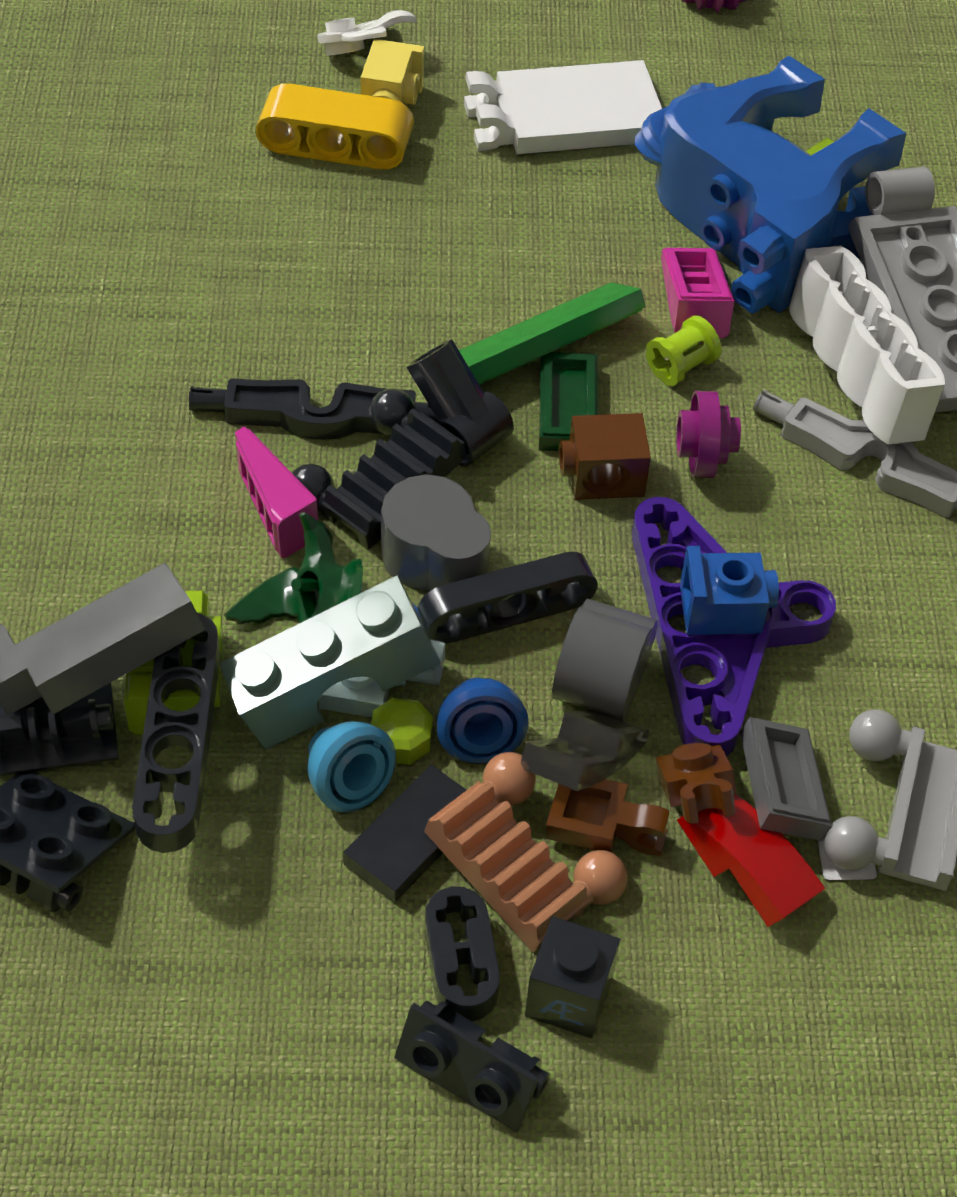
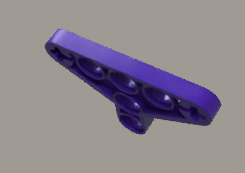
(730, 657)

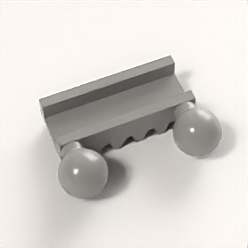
(924, 811)

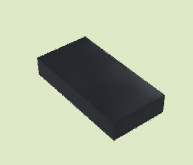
(395, 847)

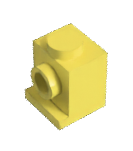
(394, 71)

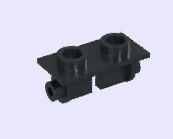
(451, 1054)

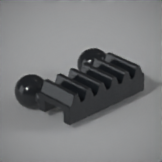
(414, 449)

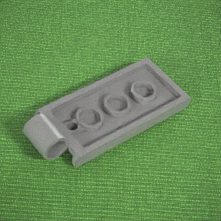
(914, 262)

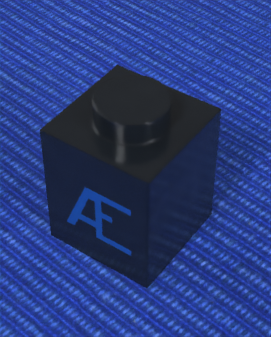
(571, 977)

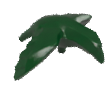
(305, 590)

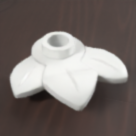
(345, 36)

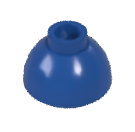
(481, 720)

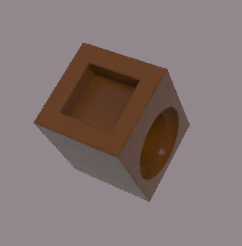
(606, 456)

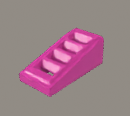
(697, 292)
(275, 493)

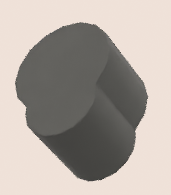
(432, 533)
(604, 658)

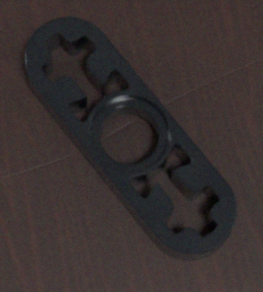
(476, 603)

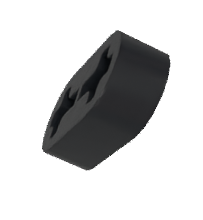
(476, 951)

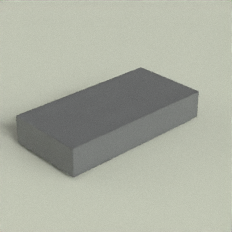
(785, 779)

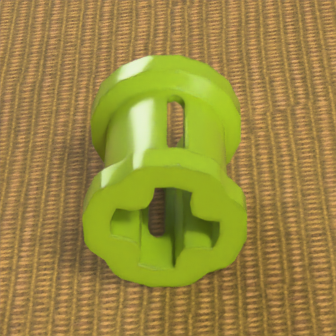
(683, 350)

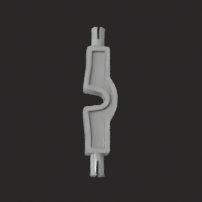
(847, 441)

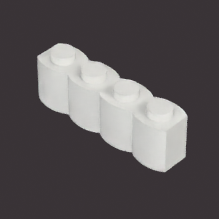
(866, 345)

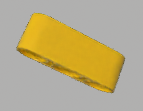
(335, 126)

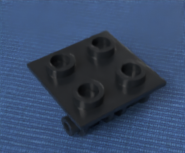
(74, 736)
(52, 839)

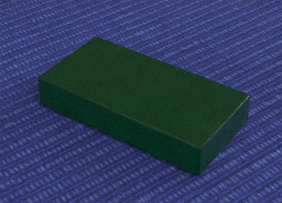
(565, 390)

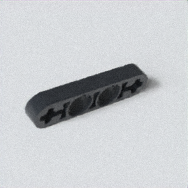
(175, 728)

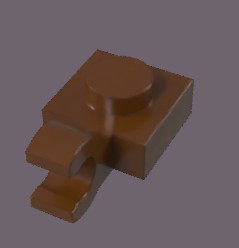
(600, 814)

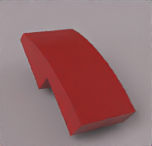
(759, 859)

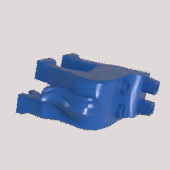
(754, 189)

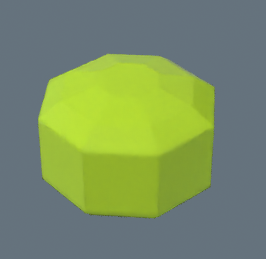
(408, 727)

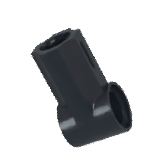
(459, 401)

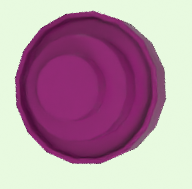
(706, 434)

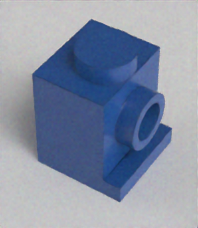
(726, 592)

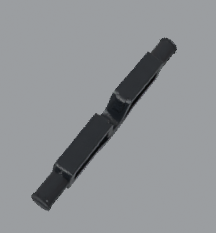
(290, 407)

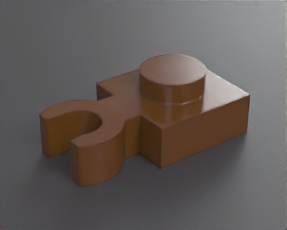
(698, 779)

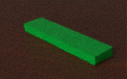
(551, 330)

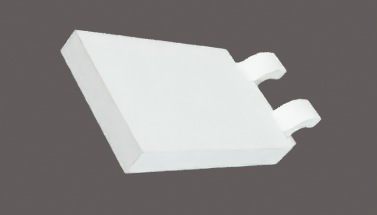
(561, 106)

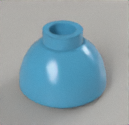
(350, 765)

